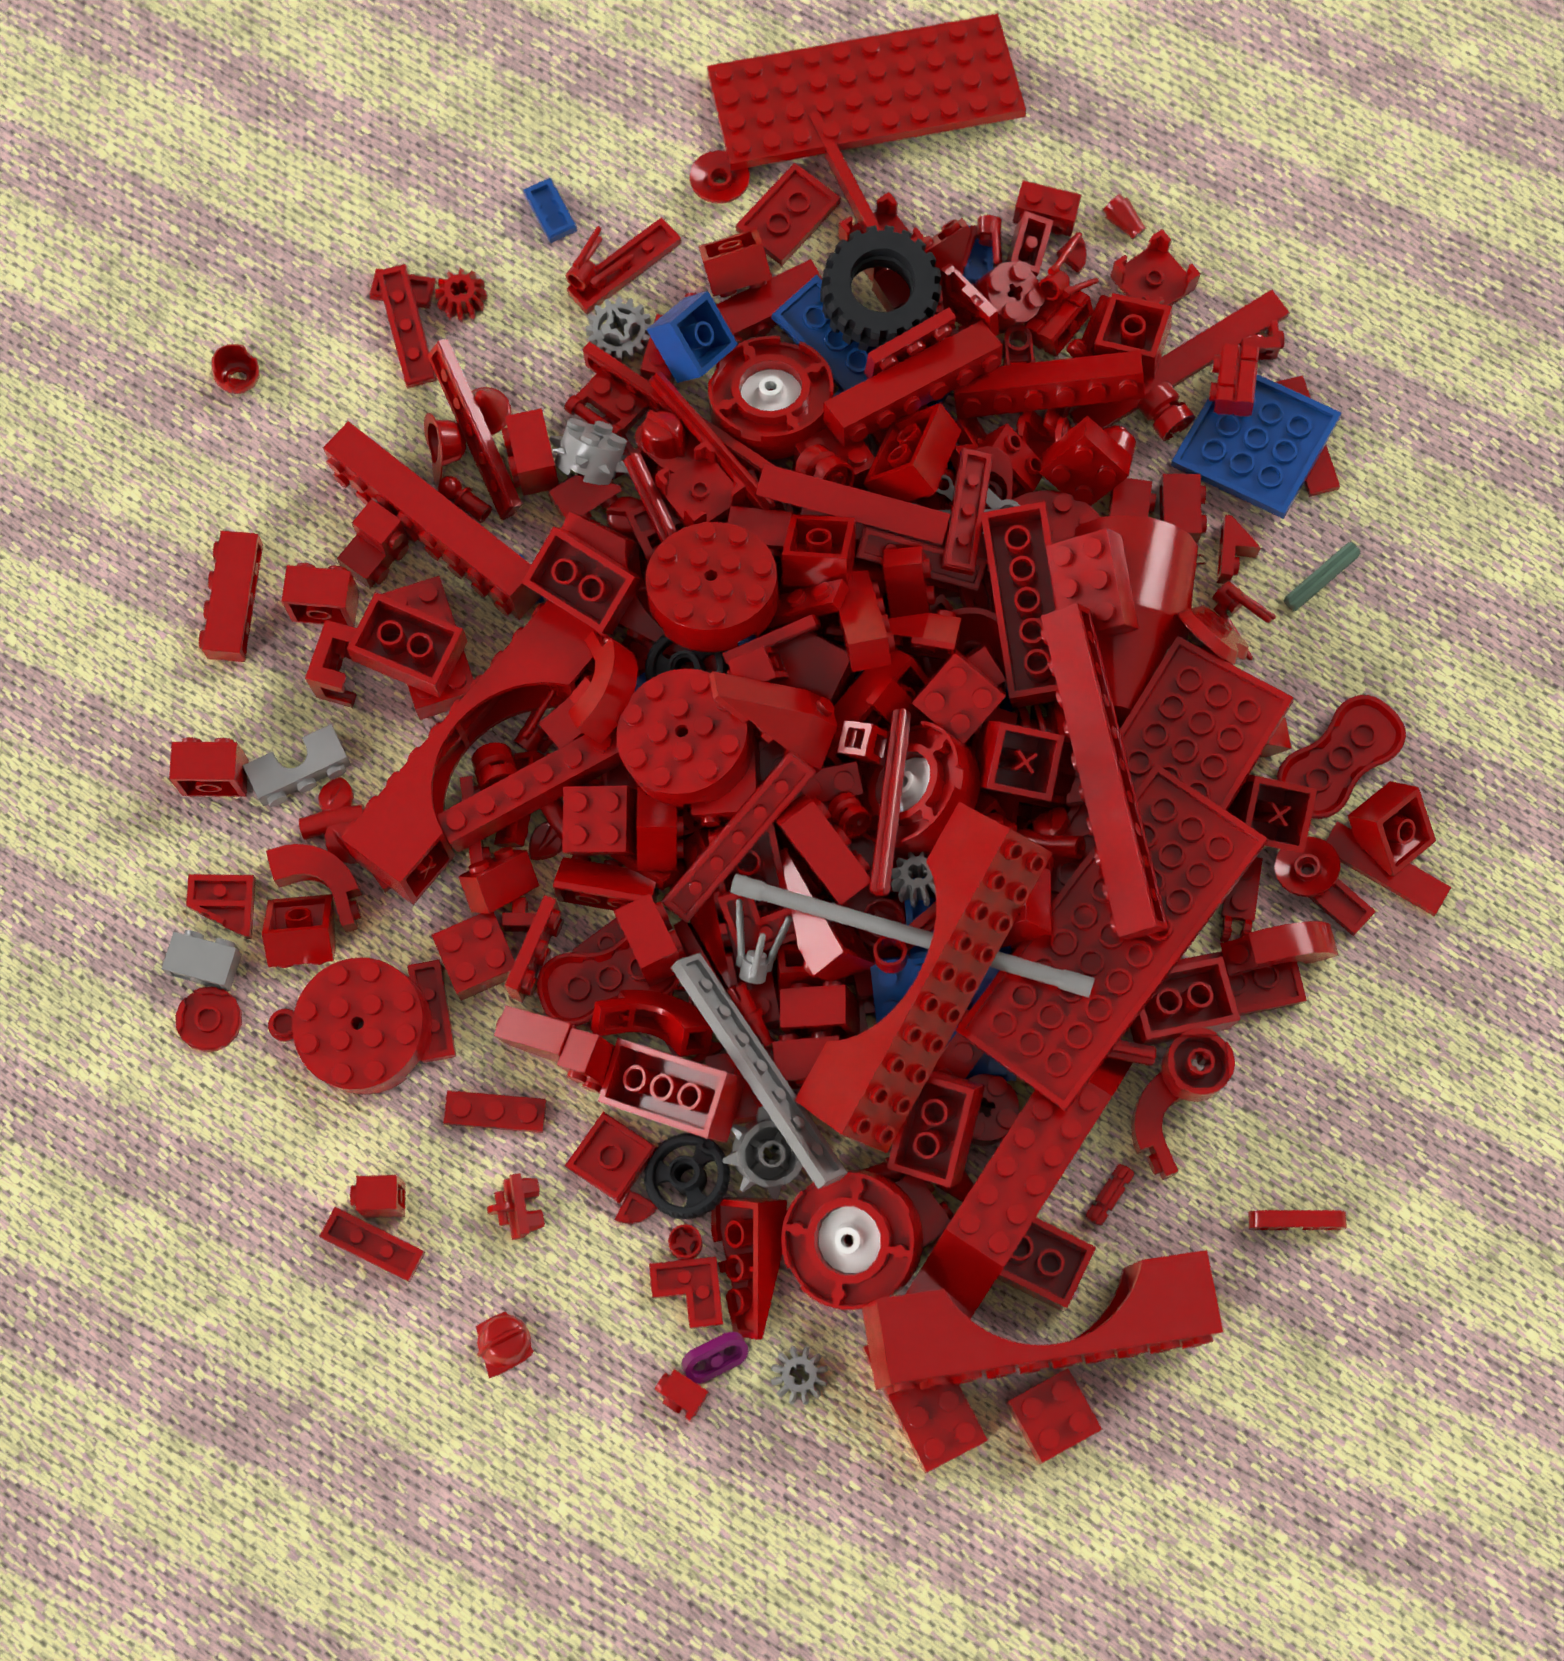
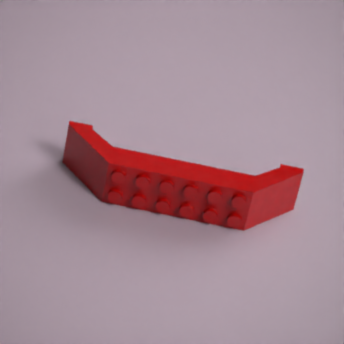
(1013, 1191)

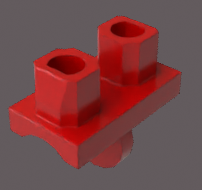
(514, 1207)

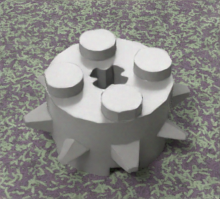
(590, 451)
(748, 1155)

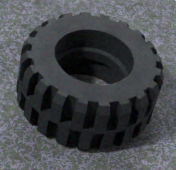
(887, 251)

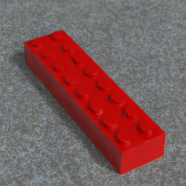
(431, 520)

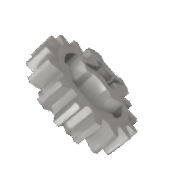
(628, 319)

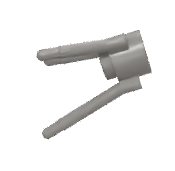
(756, 963)

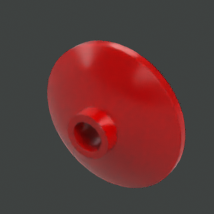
(714, 167)
(1317, 855)

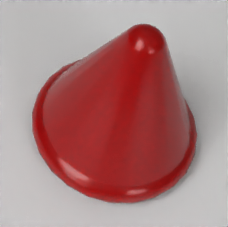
(493, 406)

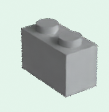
(202, 960)

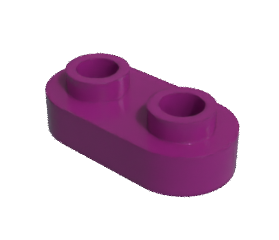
(715, 1357)

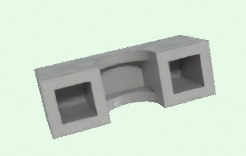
(323, 759)

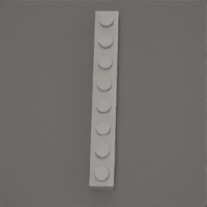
(759, 1070)

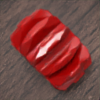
(462, 303)

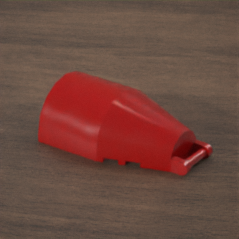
(1162, 579)

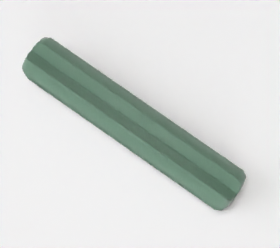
(1322, 576)

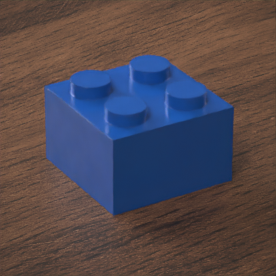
(692, 337)

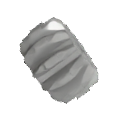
(914, 889)
(788, 1380)

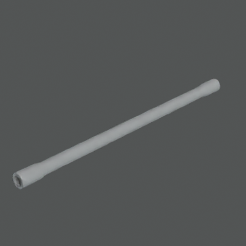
(760, 891)

